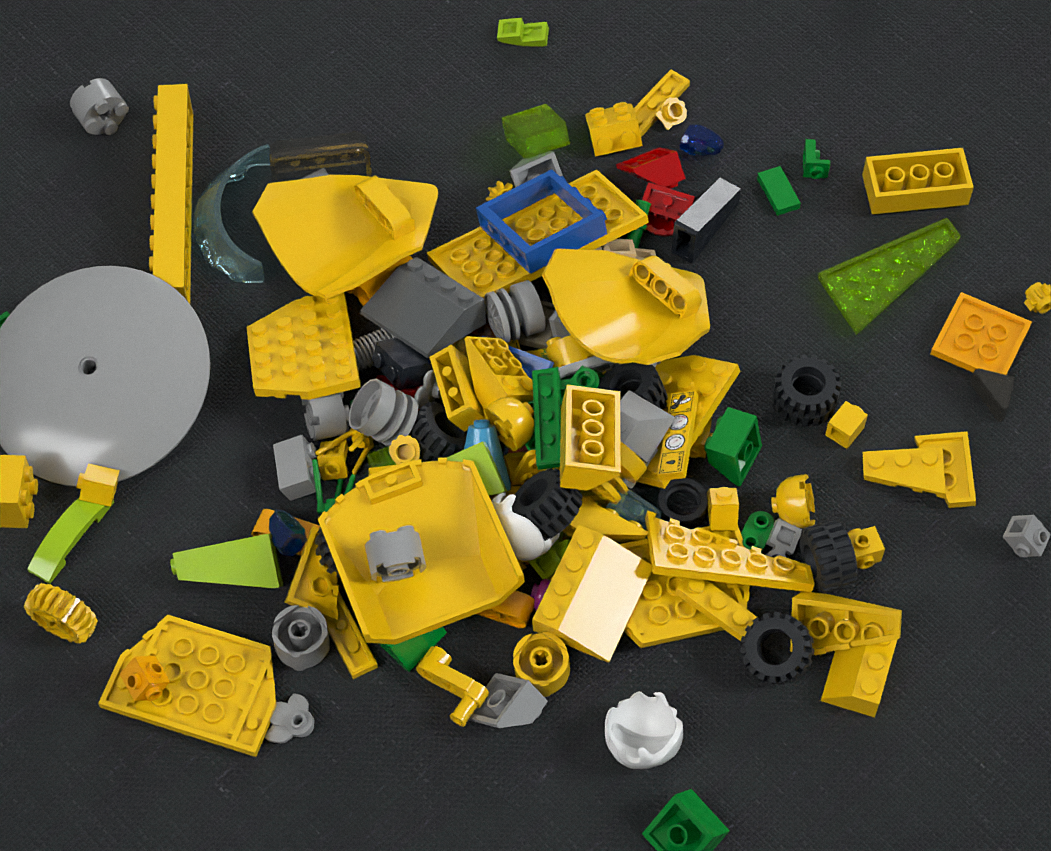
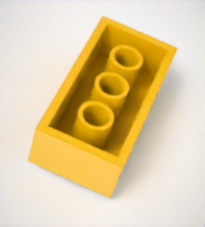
(917, 180)

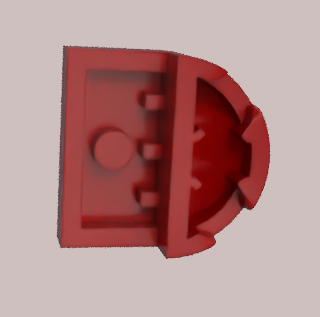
(665, 208)

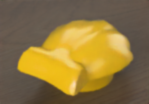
(672, 112)
(404, 449)

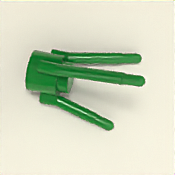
(321, 507)

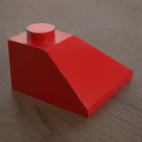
(656, 167)

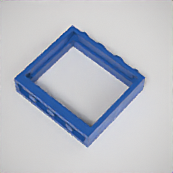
(538, 255)

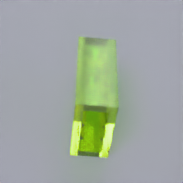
(535, 131)

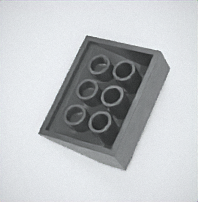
(425, 308)

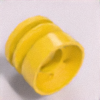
(631, 469)

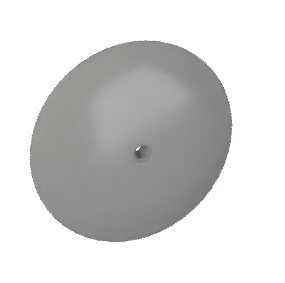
(145, 381)

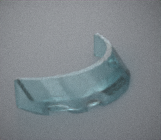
(210, 231)

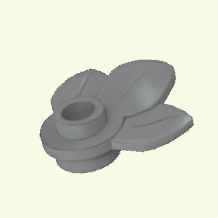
(428, 391)
(286, 718)

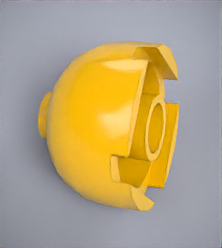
(512, 421)
(794, 501)

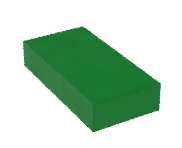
(778, 190)

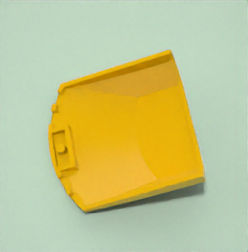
(461, 539)

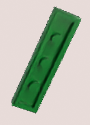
(547, 416)

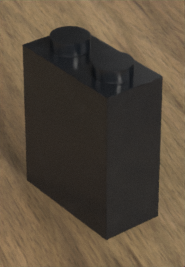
(400, 363)

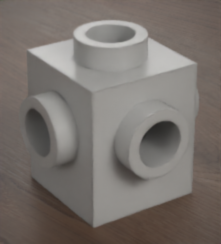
(1026, 535)

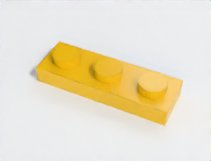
(716, 606)

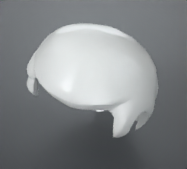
(521, 532)
(643, 731)

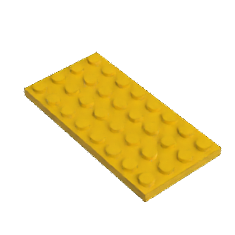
(485, 266)

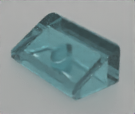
(634, 508)

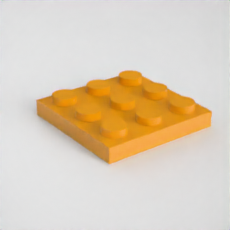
(980, 336)

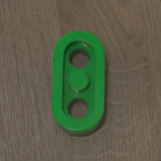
(757, 533)

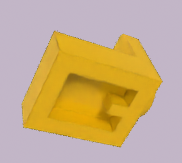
(333, 462)

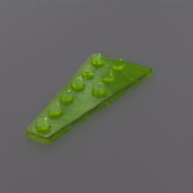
(878, 277)

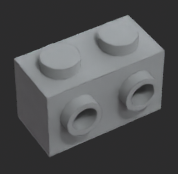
(295, 467)

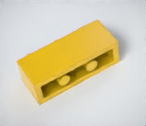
(456, 387)

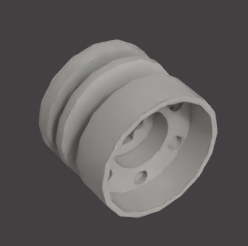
(515, 312)
(382, 412)

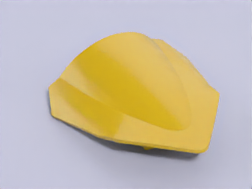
(343, 227)
(627, 305)

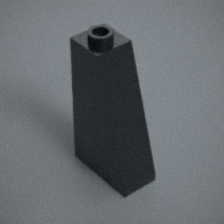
(703, 219)

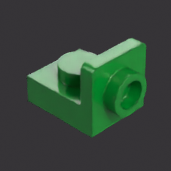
(812, 165)

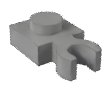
(783, 538)

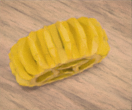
(60, 613)

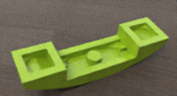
(63, 537)

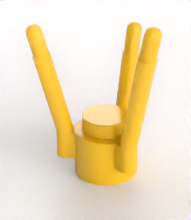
(358, 439)

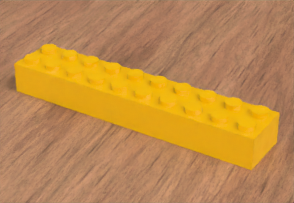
(172, 188)

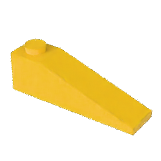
(844, 622)

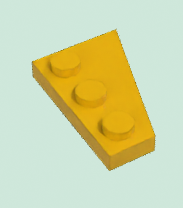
(957, 466)
(911, 468)
(312, 582)

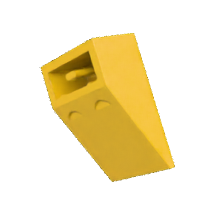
(496, 371)

